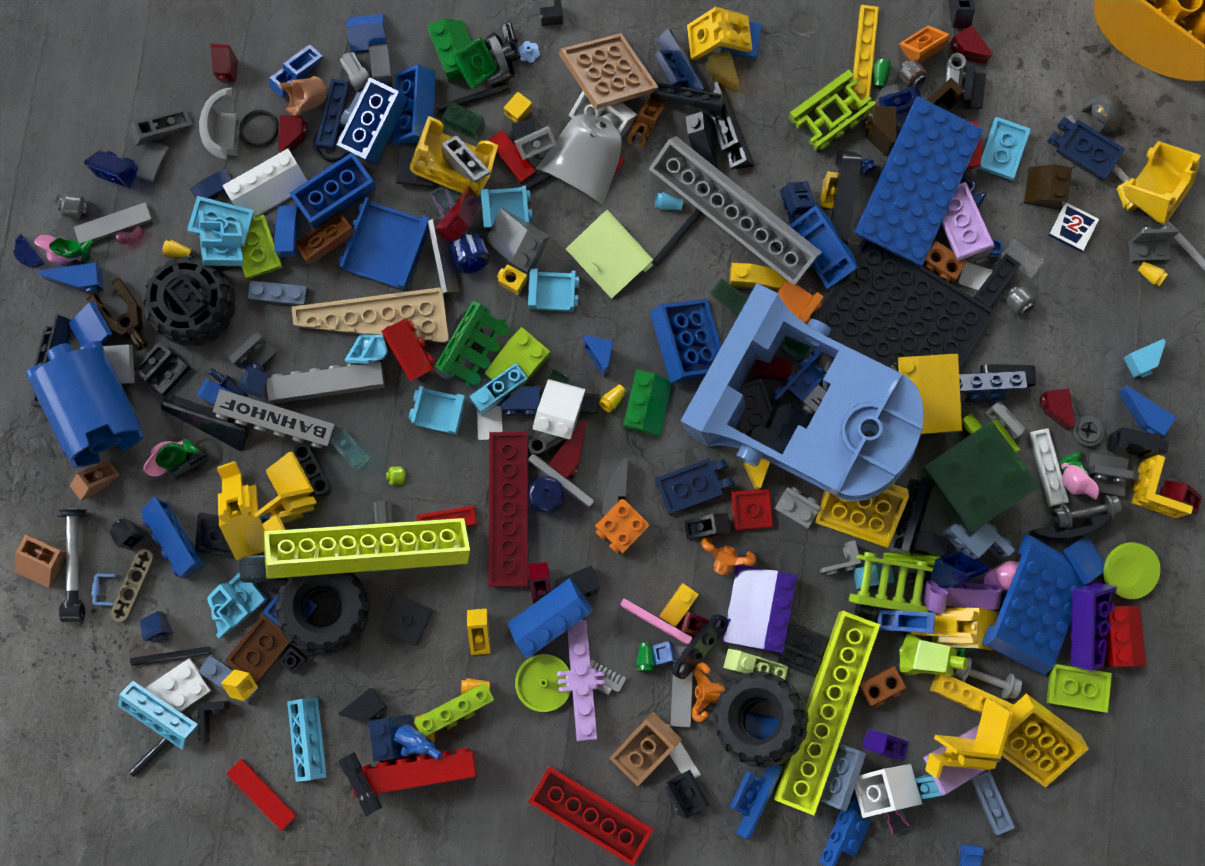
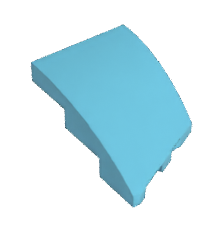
(220, 241)
(234, 603)

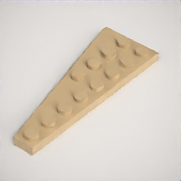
(378, 312)

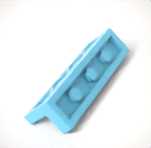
(156, 714)
(309, 739)

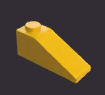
(748, 275)

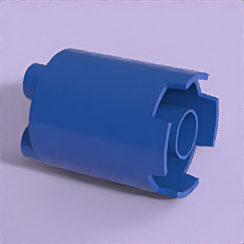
(84, 403)

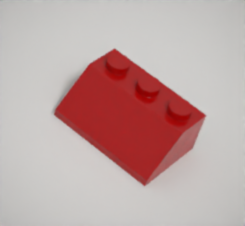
(409, 349)
(1125, 637)

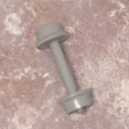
(1010, 687)

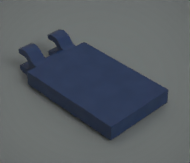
(1086, 147)
(692, 485)

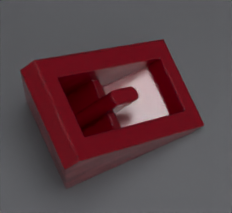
(777, 370)
(693, 623)

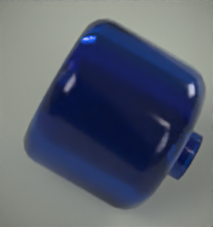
(469, 253)
(548, 487)

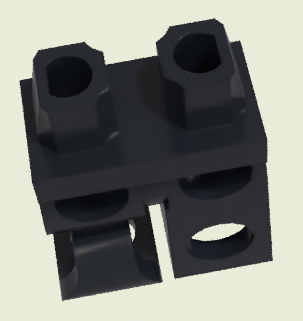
(1137, 442)

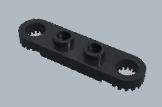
(699, 646)

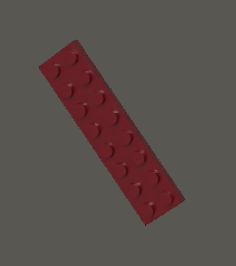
(508, 509)

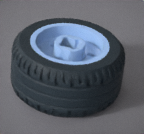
(254, 570)

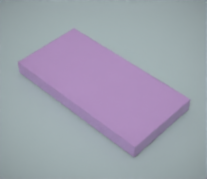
(965, 225)
(952, 776)

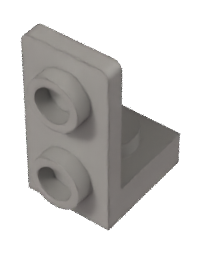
(850, 552)

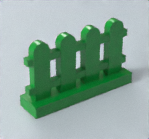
(462, 339)

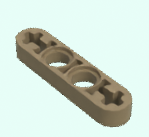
(129, 583)

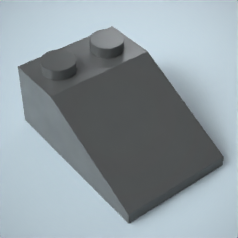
(517, 240)

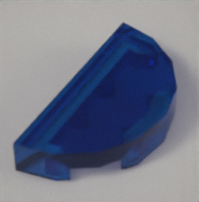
(26, 254)

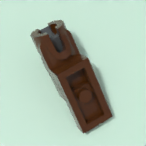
(646, 123)

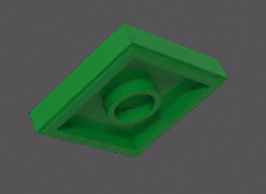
(475, 62)

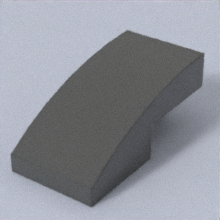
(151, 162)

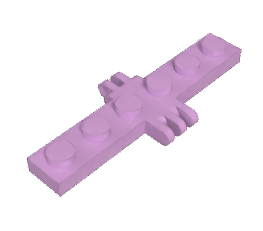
(581, 682)

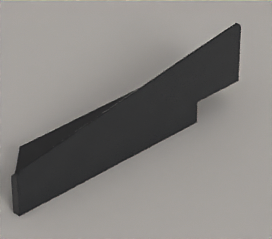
(730, 134)
(51, 337)
(206, 420)

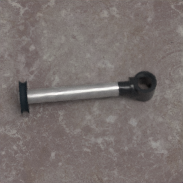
(72, 609)

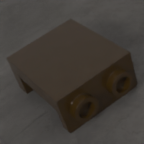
(948, 94)

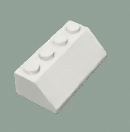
(266, 184)

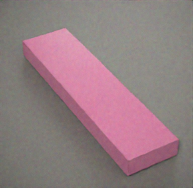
(653, 620)

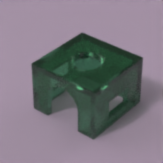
(556, 375)

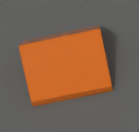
(924, 43)

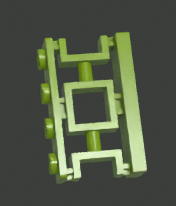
(823, 100)

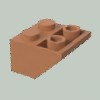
(38, 560)

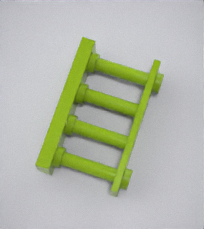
(880, 599)

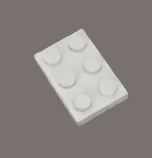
(180, 686)

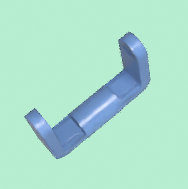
(96, 589)

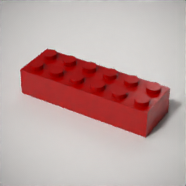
(421, 772)
(591, 815)

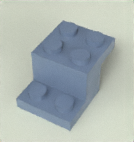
(979, 541)

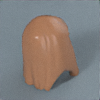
(304, 94)

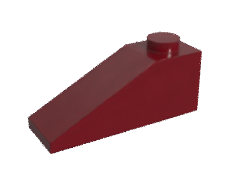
(459, 216)
(568, 457)

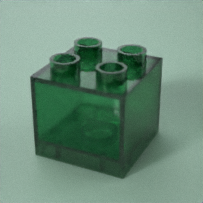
(980, 477)

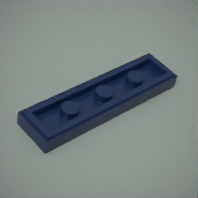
(332, 114)

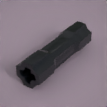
(353, 770)

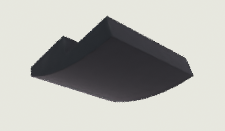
(161, 368)
(803, 649)

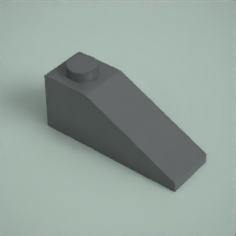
(158, 126)
(463, 160)

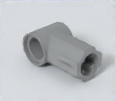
(955, 72)
(357, 75)

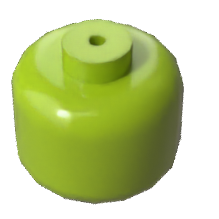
(396, 475)

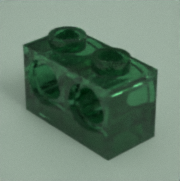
(463, 121)

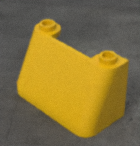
(430, 164)
(1163, 181)

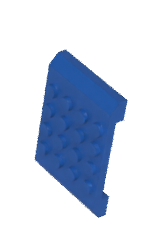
(1035, 608)

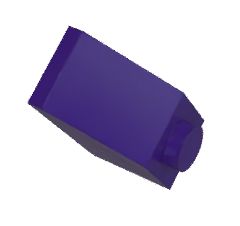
(885, 744)

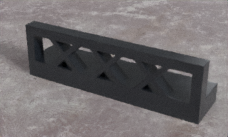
(915, 517)

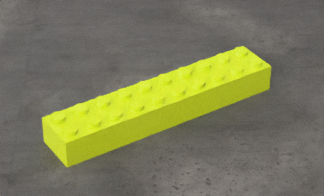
(365, 548)
(827, 711)

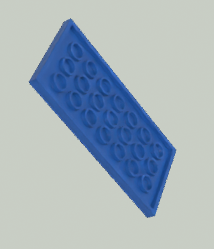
(918, 181)

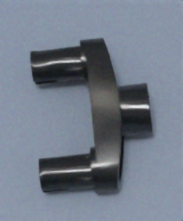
(504, 55)

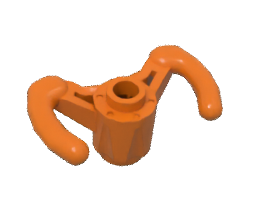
(727, 557)
(705, 692)

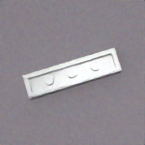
(1048, 467)

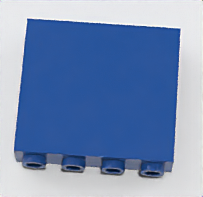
(384, 245)

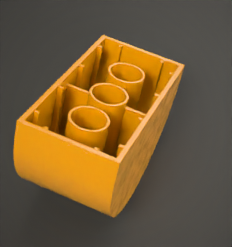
(1157, 34)

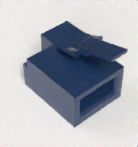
(797, 199)

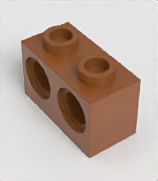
(946, 258)
(879, 682)

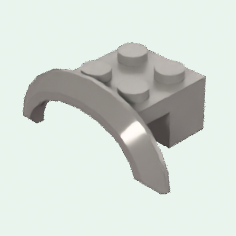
(217, 129)

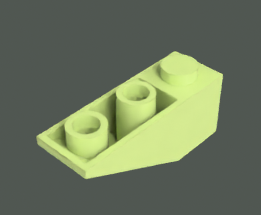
(746, 663)

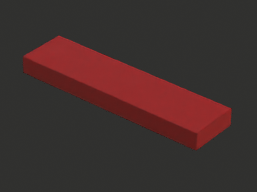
(261, 794)

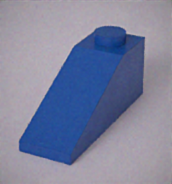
(80, 277)
(1146, 413)

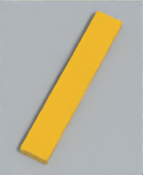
(864, 51)

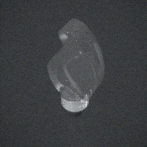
(885, 91)

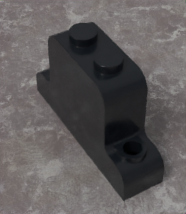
(780, 427)

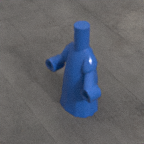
(415, 742)

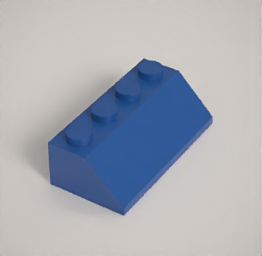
(419, 86)
(372, 121)
(171, 537)
(549, 618)

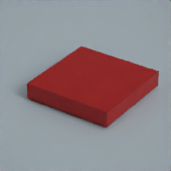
(751, 509)

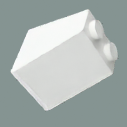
(559, 409)
(887, 790)

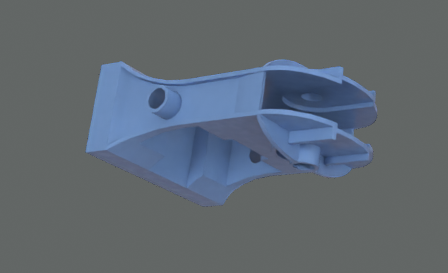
(858, 402)

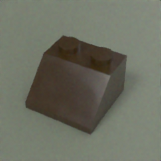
(881, 128)
(1048, 186)

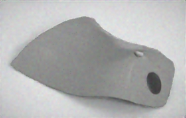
(583, 159)

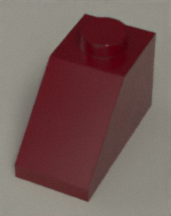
(971, 46)
(224, 62)
(291, 132)
(1058, 407)
(1182, 493)
(539, 580)

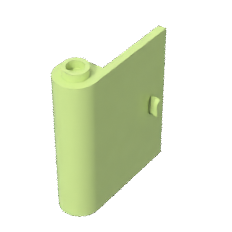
(613, 251)

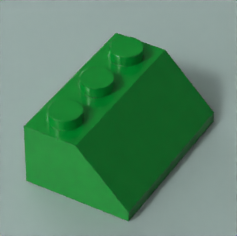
(448, 38)
(647, 403)

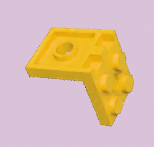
(718, 31)
(1146, 488)

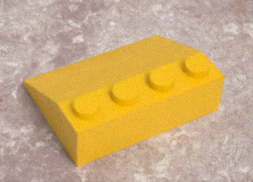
(939, 389)
(867, 519)
(1041, 741)

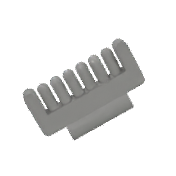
(610, 685)

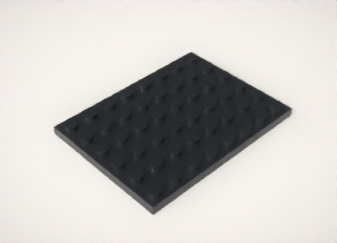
(901, 310)

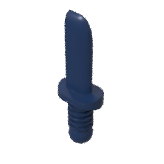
(226, 383)

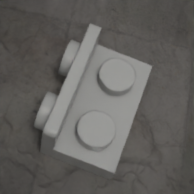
(1006, 418)
(797, 507)

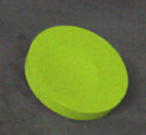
(1132, 569)
(538, 683)

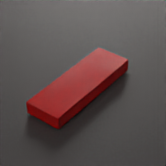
(511, 157)
(467, 513)

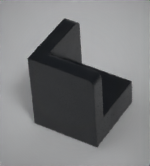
(552, 15)

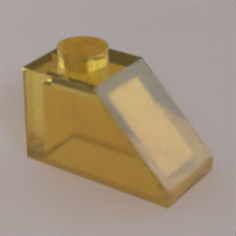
(722, 69)

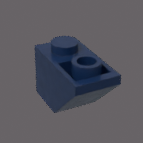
(523, 400)
(155, 628)

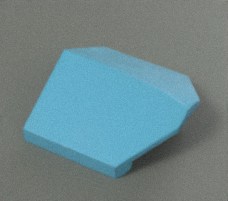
(367, 349)

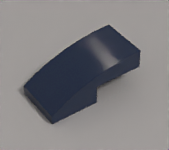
(211, 185)

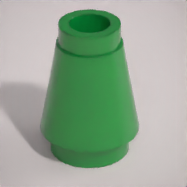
(881, 72)
(645, 658)

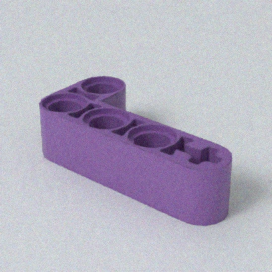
(962, 595)

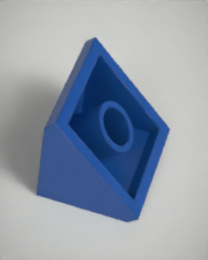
(365, 31)
(599, 351)

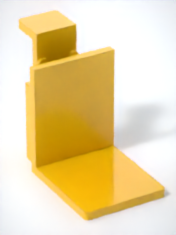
(292, 492)
(236, 513)
(962, 627)
(977, 752)

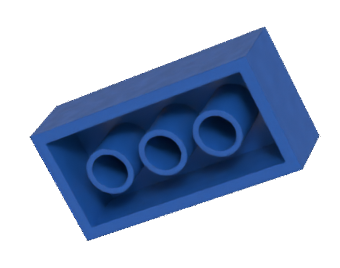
(333, 190)

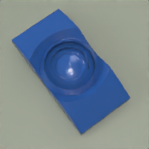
(836, 258)

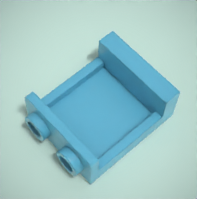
(511, 199)
(552, 291)
(437, 410)

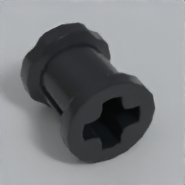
(866, 611)

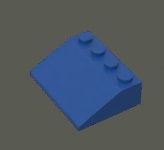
(686, 338)

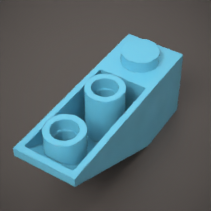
(497, 389)

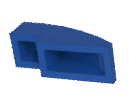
(295, 68)
(286, 231)
(906, 621)

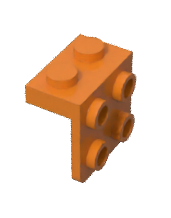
(800, 301)
(621, 526)

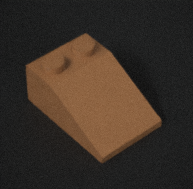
(645, 748)

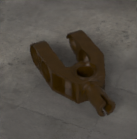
(133, 314)

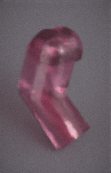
(129, 238)

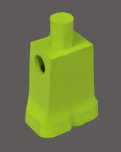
(929, 658)

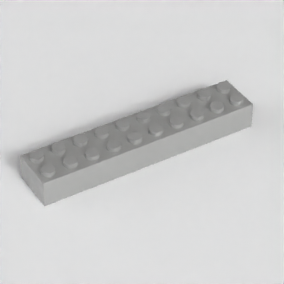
(735, 210)

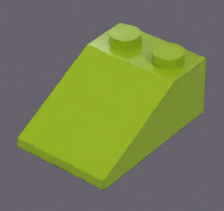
(524, 351)

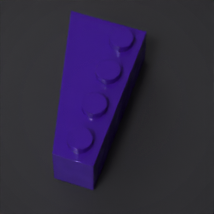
(1090, 624)

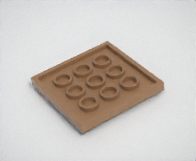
(608, 70)

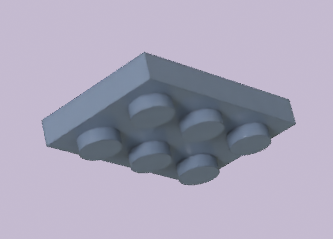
(842, 777)

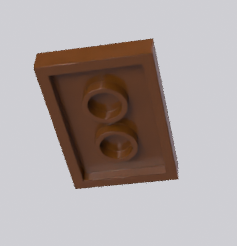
(324, 238)
(259, 649)

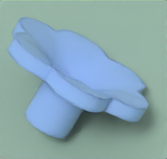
(531, 54)

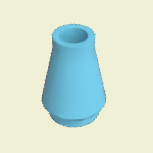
(668, 202)

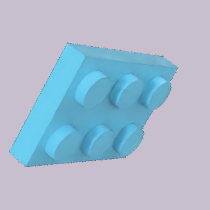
(1004, 148)
(227, 211)

